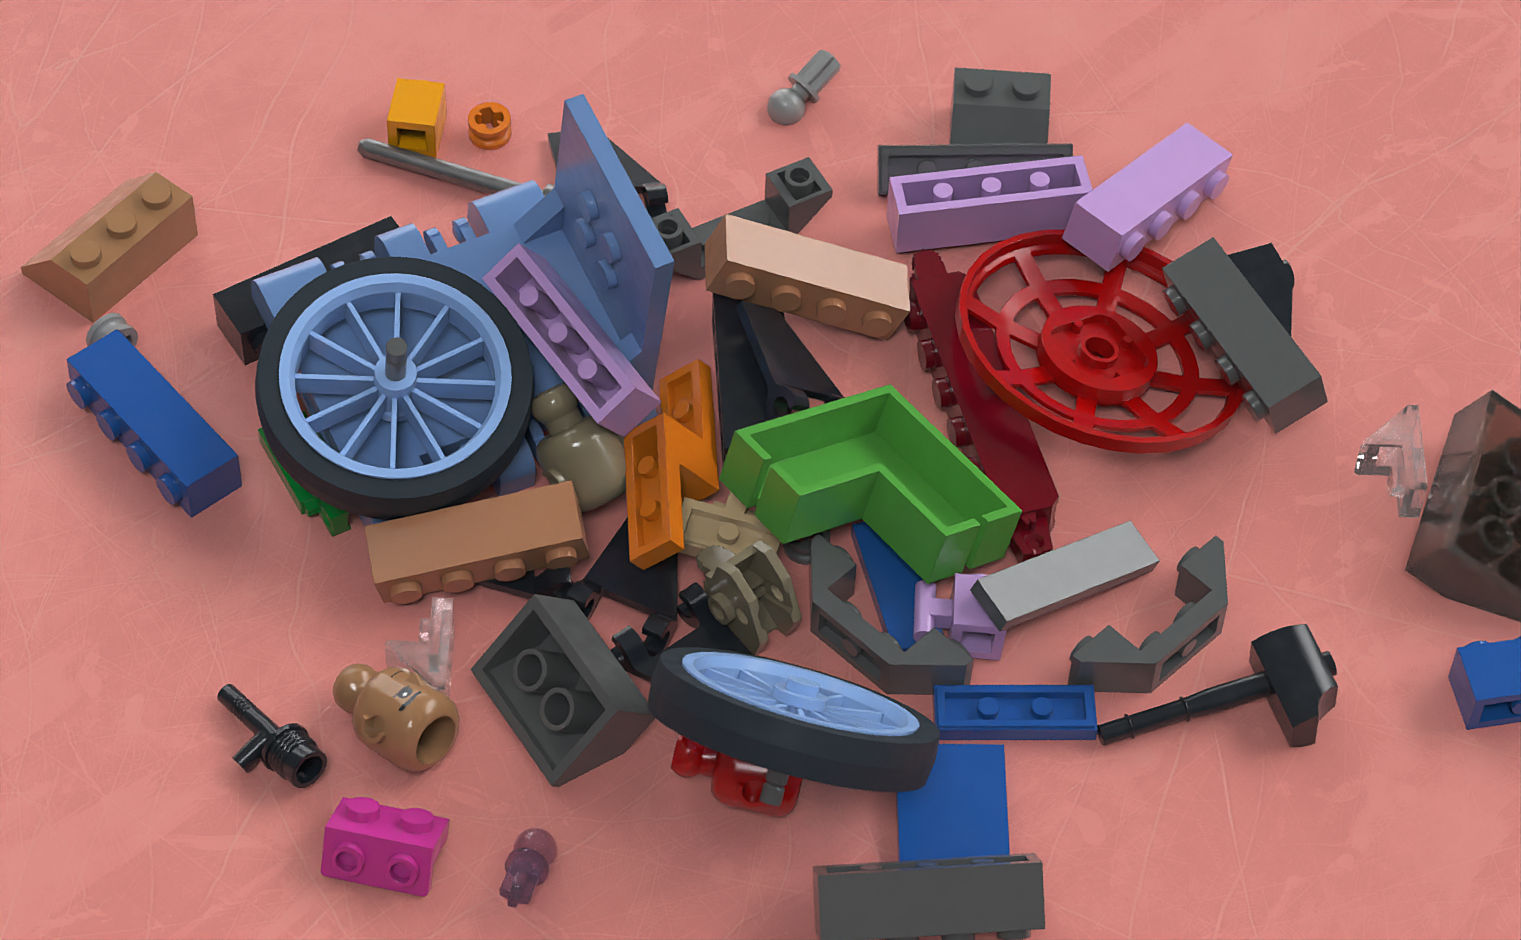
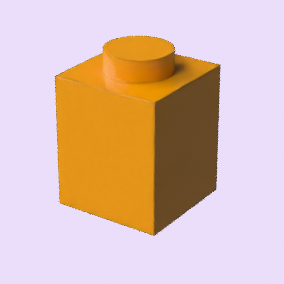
(417, 115)

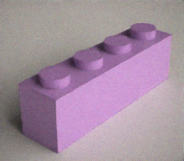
(1148, 197)
(983, 202)
(571, 340)

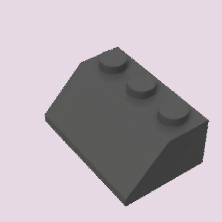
(562, 689)

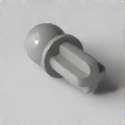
(787, 104)

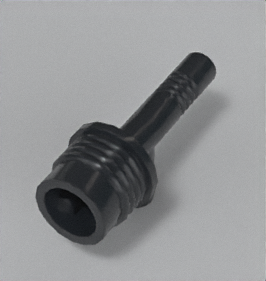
(282, 749)

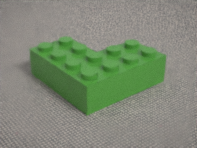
(877, 464)

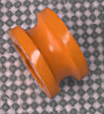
(499, 118)

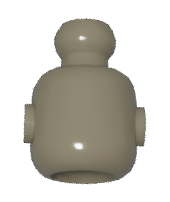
(578, 449)

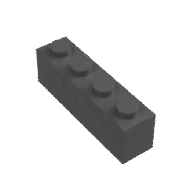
(1244, 336)
(930, 898)

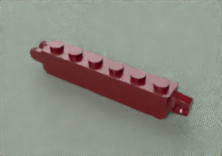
(978, 420)

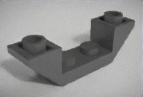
(790, 202)
(871, 652)
(1120, 667)

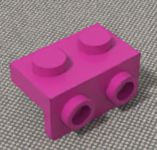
(383, 845)

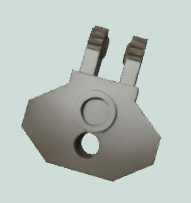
(747, 592)

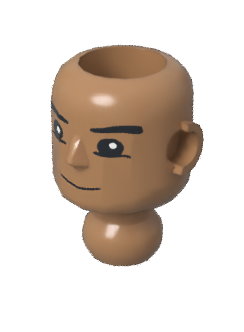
(398, 715)

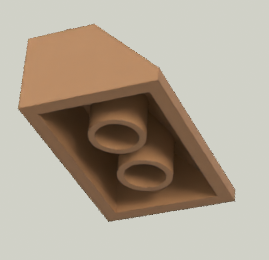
(115, 245)

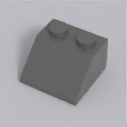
(999, 107)

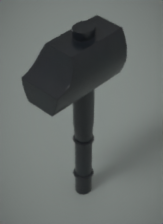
(1286, 672)

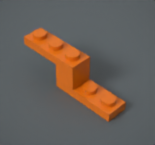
(669, 461)

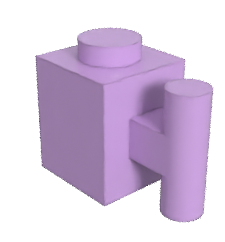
(960, 615)

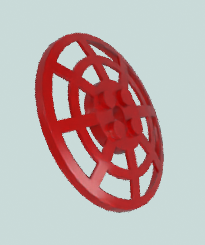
(1074, 341)

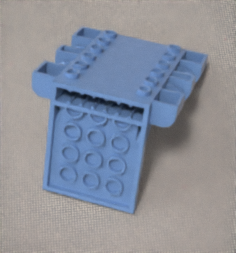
(587, 230)

